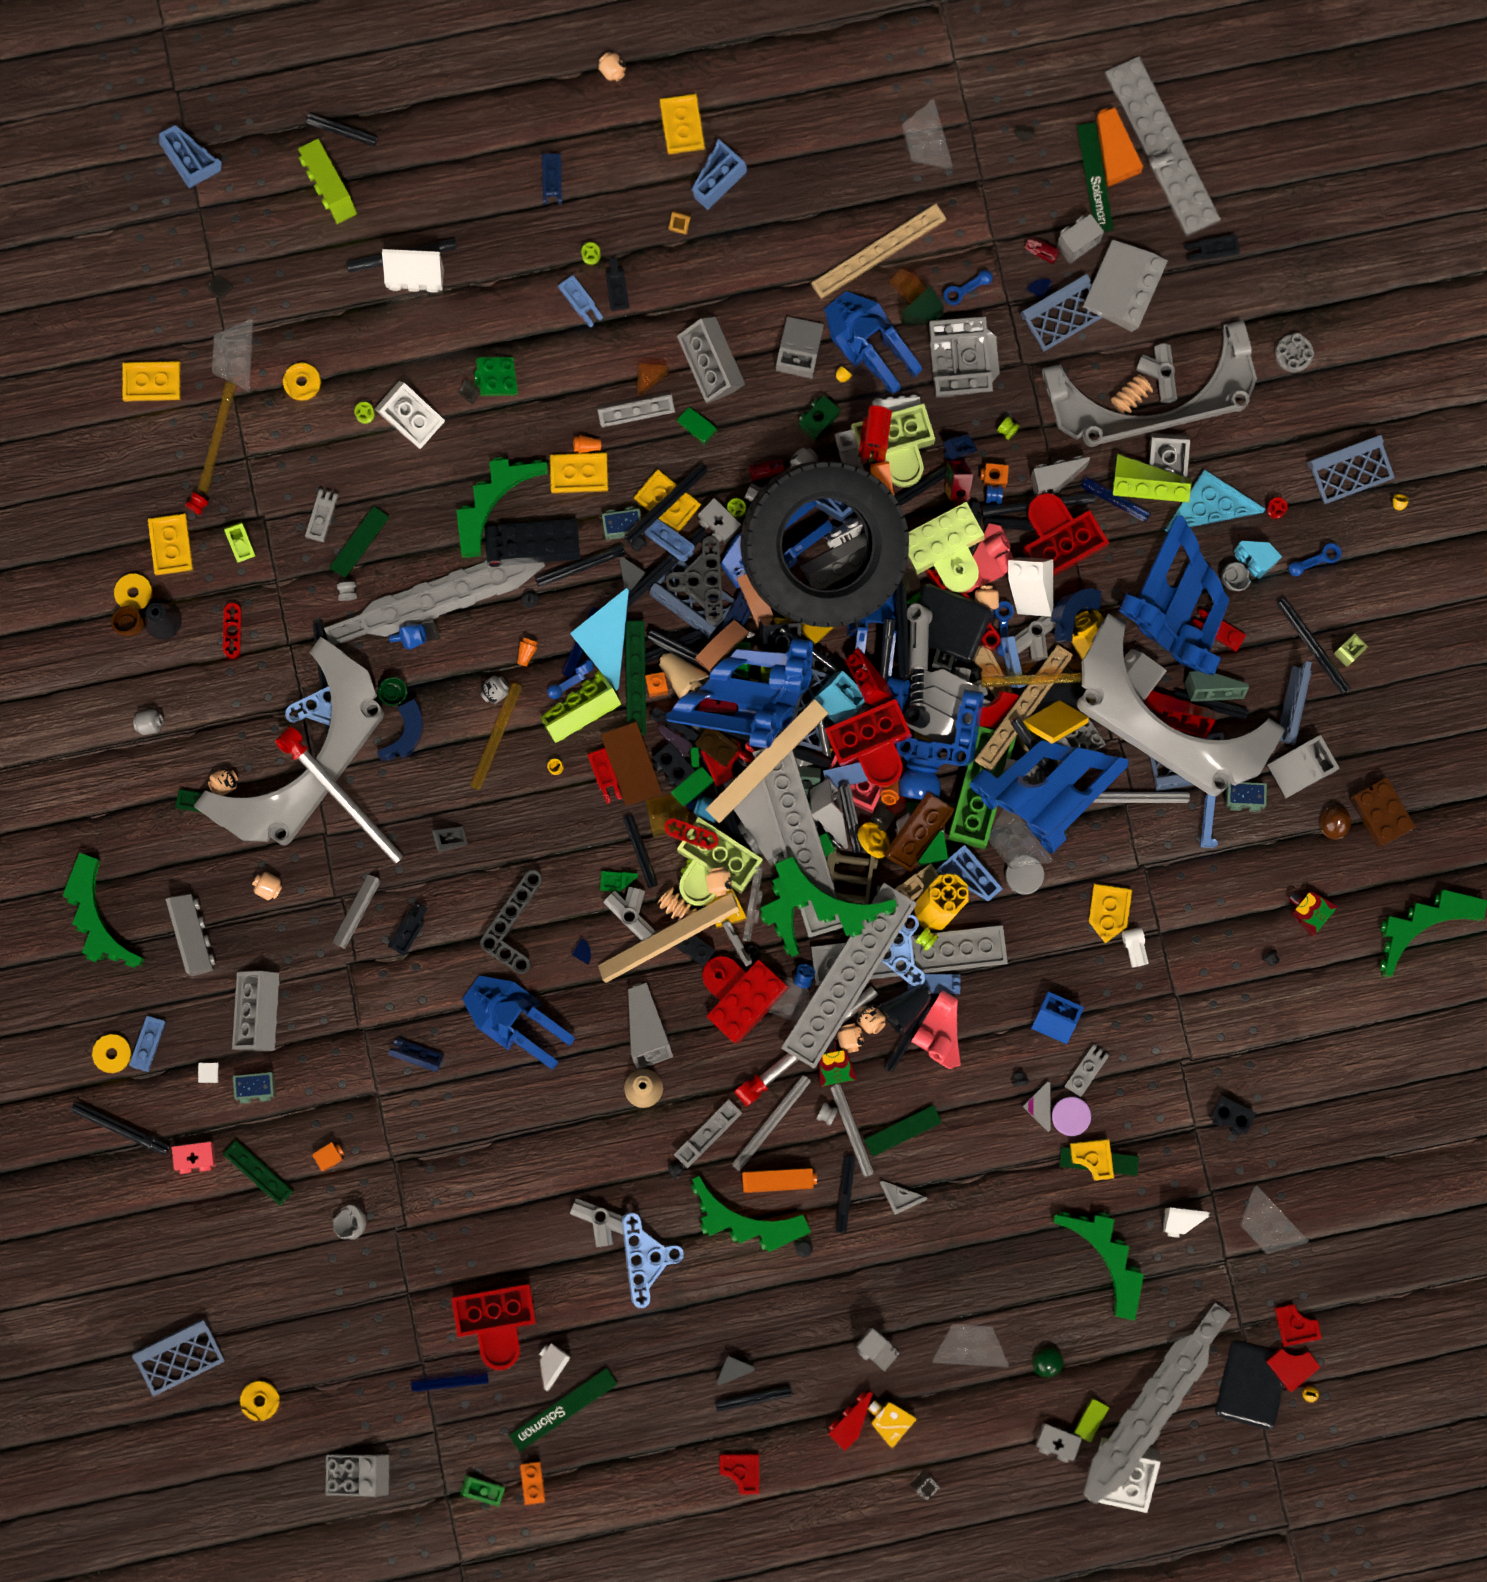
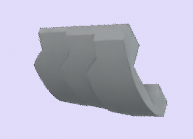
(962, 356)
(942, 701)

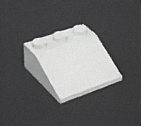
(413, 270)
(1139, 1487)

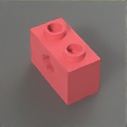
(182, 1156)

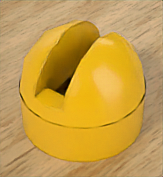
(843, 375)
(1400, 501)
(552, 765)
(1310, 1389)

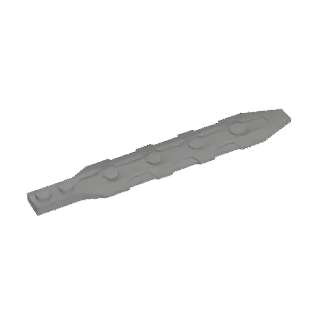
(432, 599)
(1153, 1407)

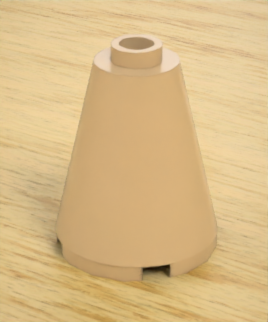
(682, 675)
(647, 1096)

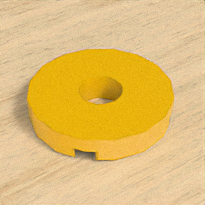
(304, 392)
(131, 581)
(873, 840)
(100, 1053)
(248, 1405)

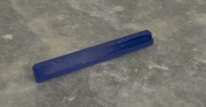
(1118, 501)
(575, 653)
(449, 1382)

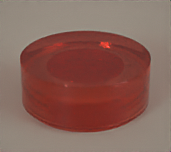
(898, 807)

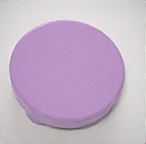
(1071, 1116)

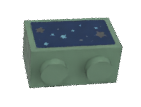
(619, 523)
(1246, 796)
(254, 1087)

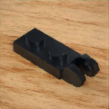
(1214, 248)

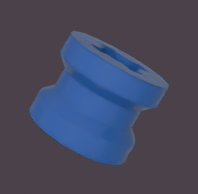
(994, 494)
(804, 976)

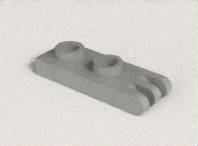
(321, 516)
(1086, 1071)

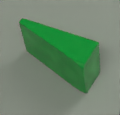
(697, 426)
(692, 786)
(482, 1490)

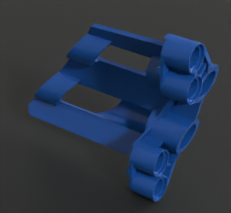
(1166, 612)
(761, 706)
(1055, 802)

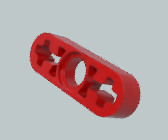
(237, 617)
(688, 826)

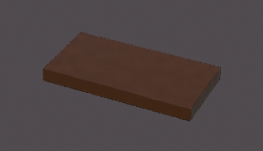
(631, 764)
(919, 831)

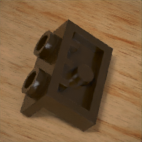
(718, 746)

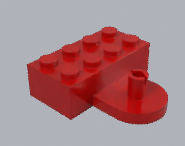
(1061, 536)
(872, 741)
(742, 994)
(495, 1321)

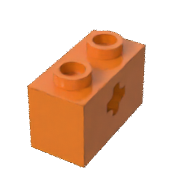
(533, 1483)

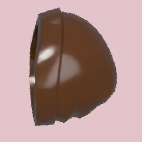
(127, 621)
(1335, 822)

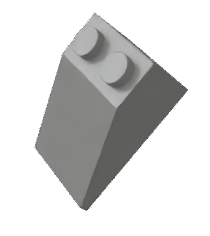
(1170, 452)

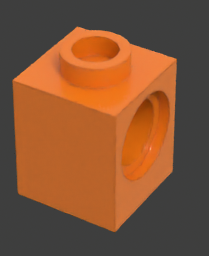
(1001, 470)
(656, 684)
(328, 1156)

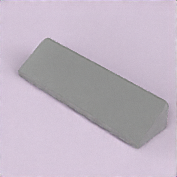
(635, 409)
(356, 911)

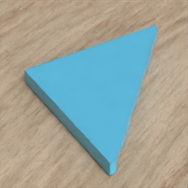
(1214, 502)
(604, 635)

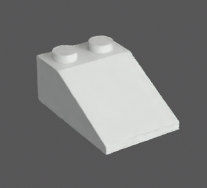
(409, 414)
(1032, 585)

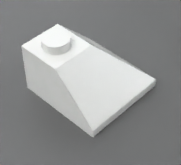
(1181, 1220)
(552, 1364)

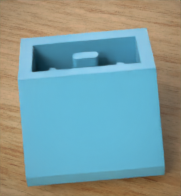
(1257, 556)
(839, 697)

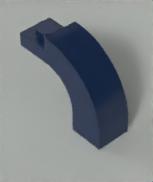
(1068, 607)
(411, 736)

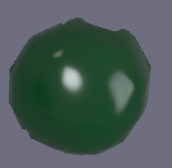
(392, 691)
(1048, 1362)

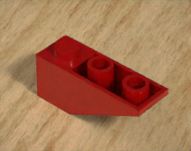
(869, 681)
(849, 1427)

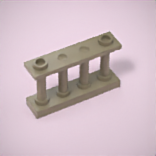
(872, 862)

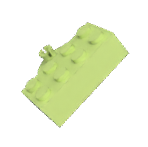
(908, 433)
(945, 546)
(726, 855)

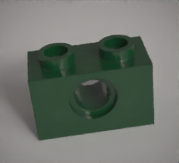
(814, 428)

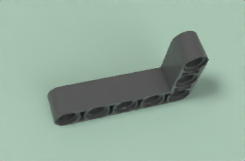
(509, 921)

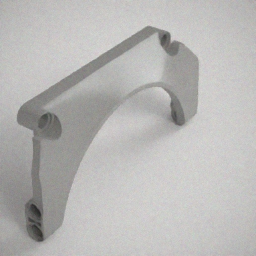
(1231, 380)
(1123, 712)
(292, 805)

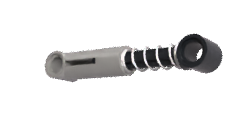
(918, 663)

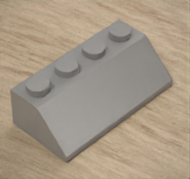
(710, 359)
(837, 564)
(1142, 672)
(190, 934)
(255, 1011)

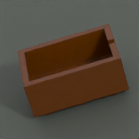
(1382, 813)

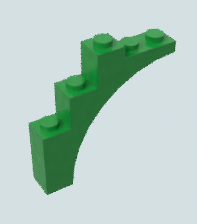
(503, 478)
(82, 890)
(802, 890)
(781, 910)
(1401, 932)
(719, 1218)
(1098, 1233)

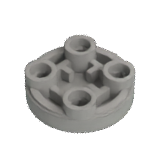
(1294, 353)
(1025, 879)

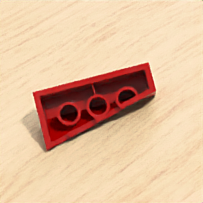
(1181, 714)

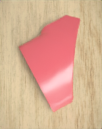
(992, 556)
(939, 1031)

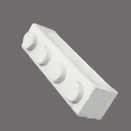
(899, 403)

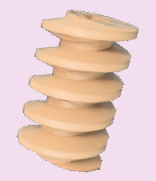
(1131, 394)
(675, 905)

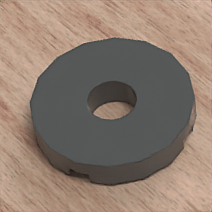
(749, 838)

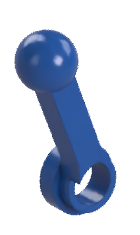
(984, 277)
(1296, 568)
(1003, 621)
(555, 690)

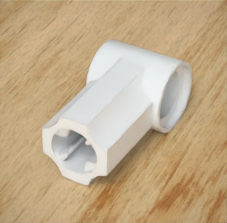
(1134, 942)

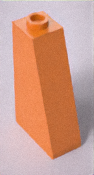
(1116, 148)
(778, 1180)

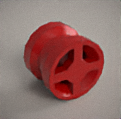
(196, 503)
(1275, 506)

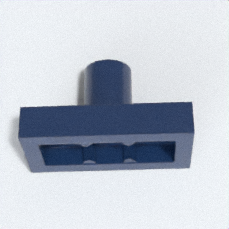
(959, 447)

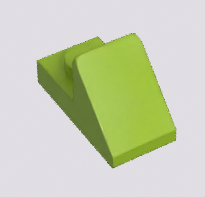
(239, 542)

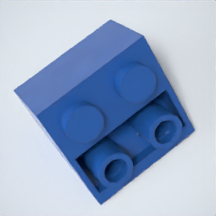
(1057, 1017)

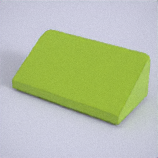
(1091, 1420)

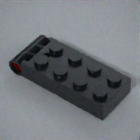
(532, 542)

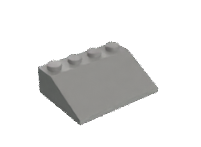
(1124, 284)

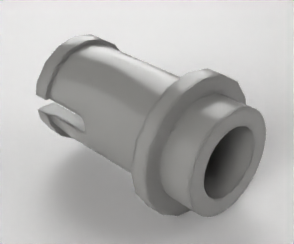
(1161, 161)

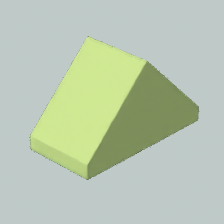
(1350, 650)

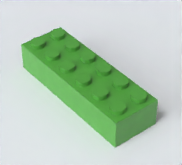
(972, 817)

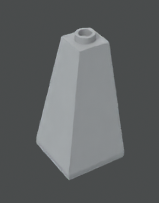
(757, 818)
(647, 1034)

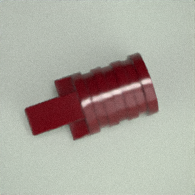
(1042, 250)
(766, 469)

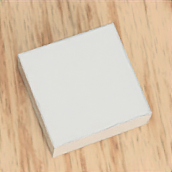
(208, 1073)

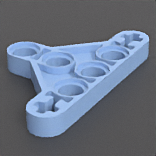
(321, 713)
(904, 952)
(647, 1268)

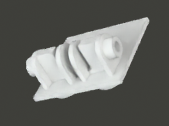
(850, 526)

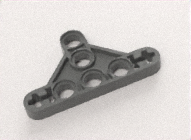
(703, 589)

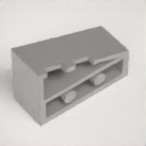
(877, 1349)

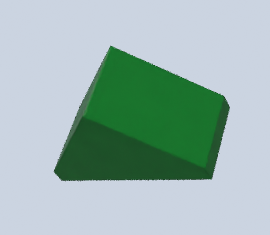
(935, 852)

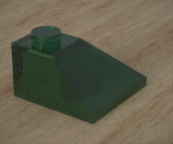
(923, 309)

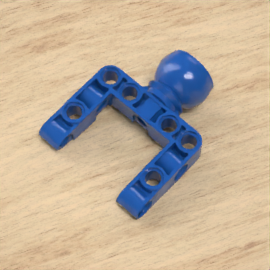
(924, 755)

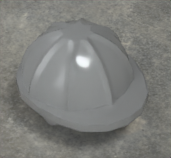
(349, 1222)

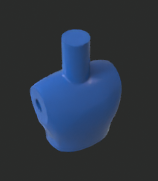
(410, 634)

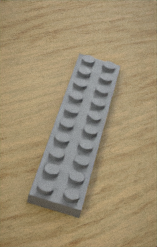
(1158, 138)
(799, 834)
(950, 952)
(846, 980)

